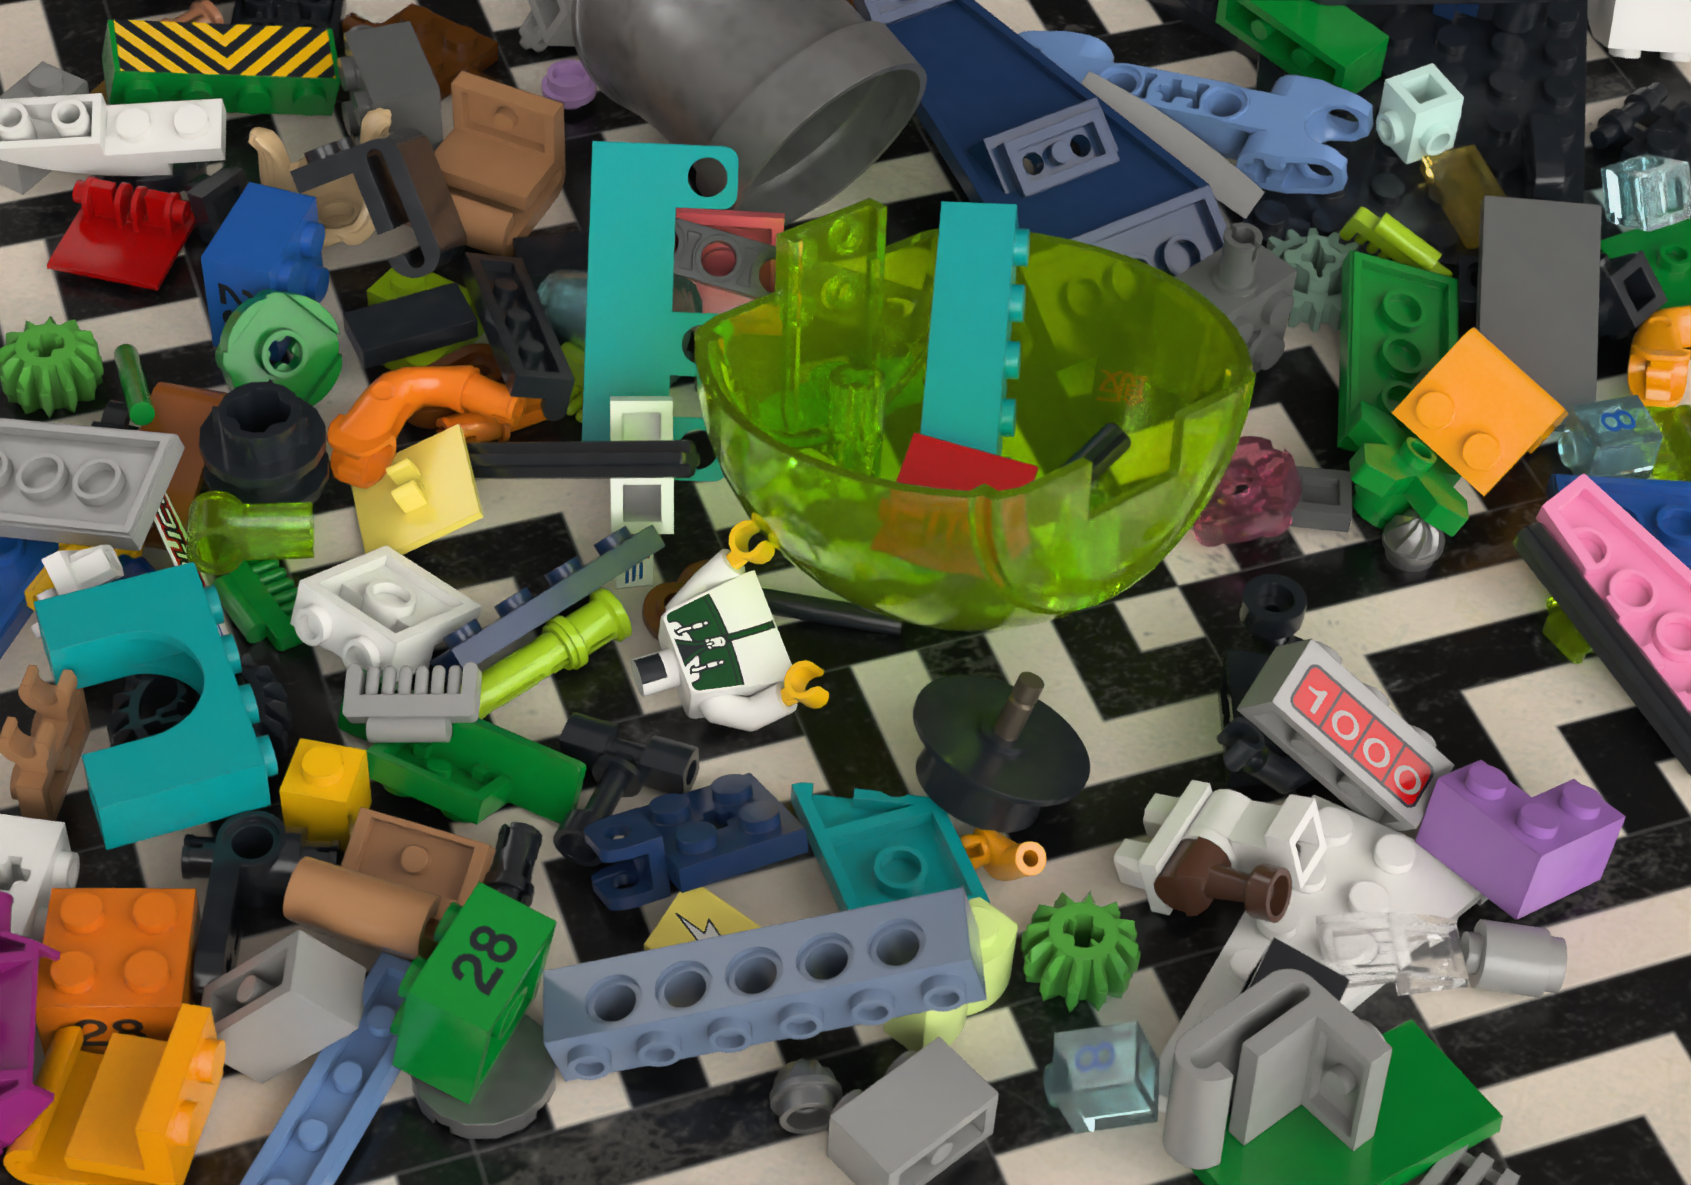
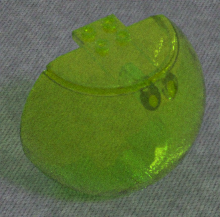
(827, 384)

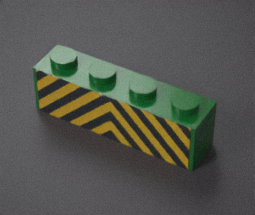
(245, 65)

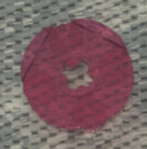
(1262, 507)

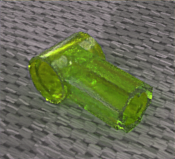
(227, 532)

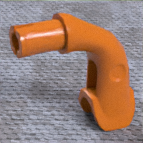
(368, 433)

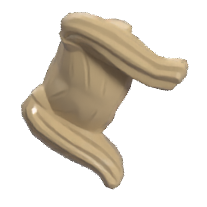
(339, 201)

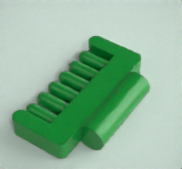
(260, 602)

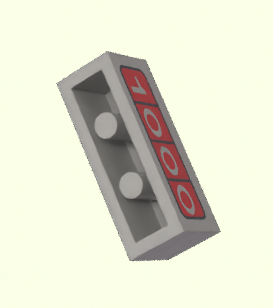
(1345, 734)

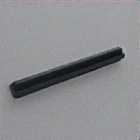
(584, 459)
(1607, 638)

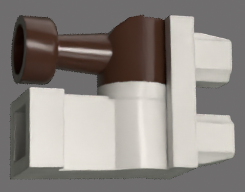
(1223, 850)

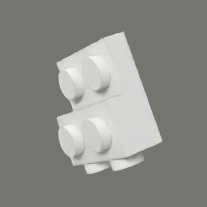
(379, 611)

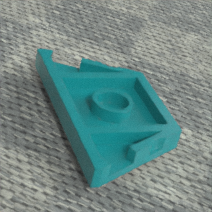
(883, 846)

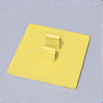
(421, 496)

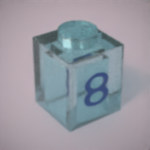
(1610, 439)
(1104, 1077)

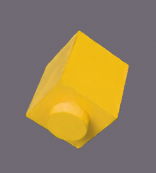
(325, 790)

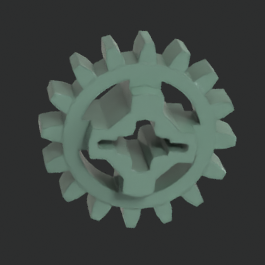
(1318, 276)

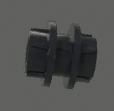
(265, 446)

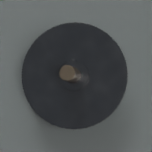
(995, 751)

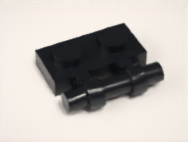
(1666, 132)

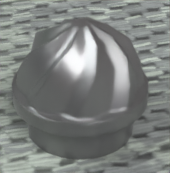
(1412, 542)
(804, 1096)

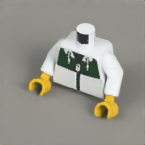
(726, 646)

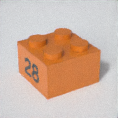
(120, 962)

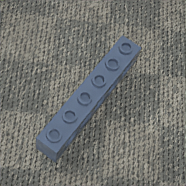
(763, 985)

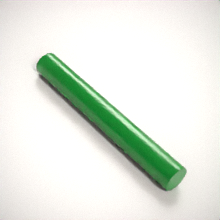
(134, 385)

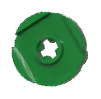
(273, 316)

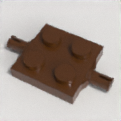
(445, 44)

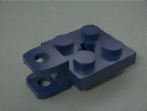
(691, 841)

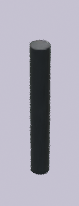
(829, 612)

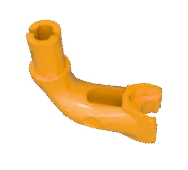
(1657, 357)

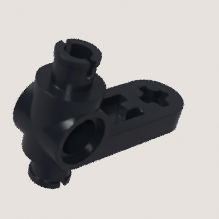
(245, 869)

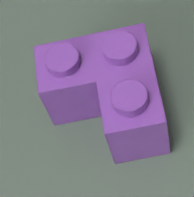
(1517, 845)

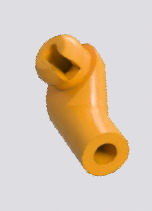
(1002, 856)

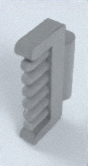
(407, 715)

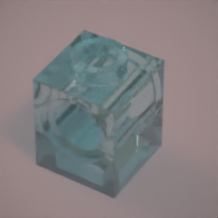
(1647, 192)

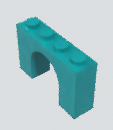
(208, 761)

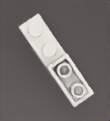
(110, 140)

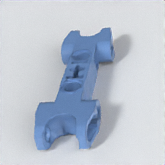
(1264, 131)

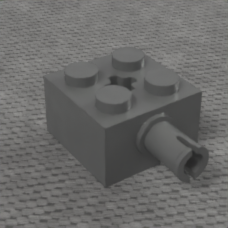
(391, 72)
(1250, 289)

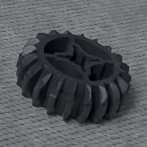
(161, 702)

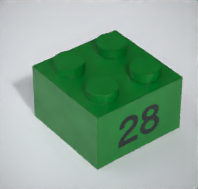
(470, 991)

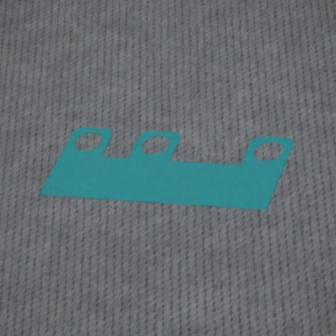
(630, 322)

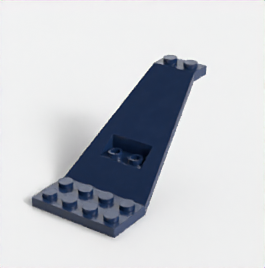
(1004, 101)

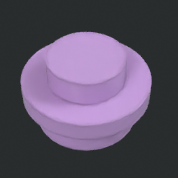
(568, 84)

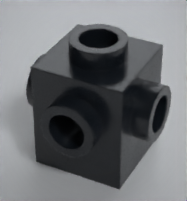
(1628, 305)

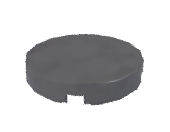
(508, 1096)

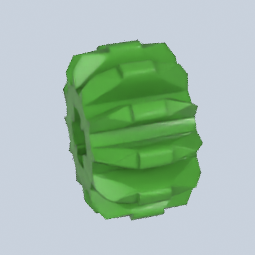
(50, 366)
(1080, 951)

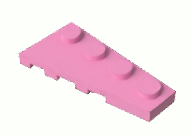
(1631, 574)

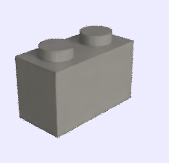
(285, 1005)
(912, 1119)

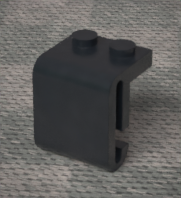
(399, 186)

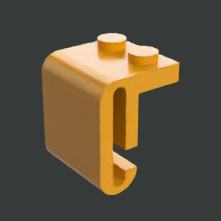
(1480, 411)
(125, 1111)

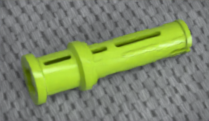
(562, 645)

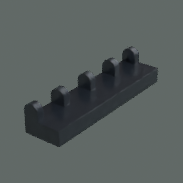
(519, 331)

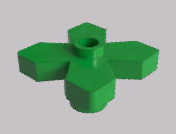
(1400, 474)

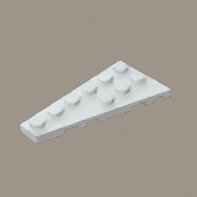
(1360, 871)

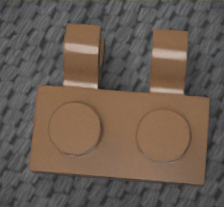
(52, 752)

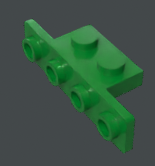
(475, 771)

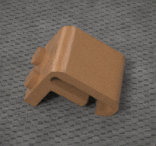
(501, 160)
(389, 885)

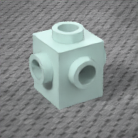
(1419, 113)

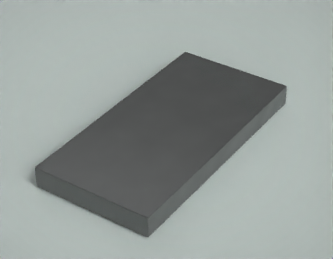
(1542, 291)

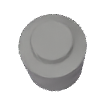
(1514, 958)

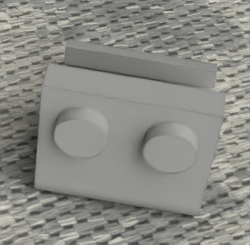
(1266, 1056)

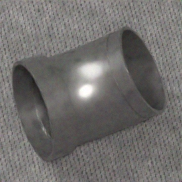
(784, 83)

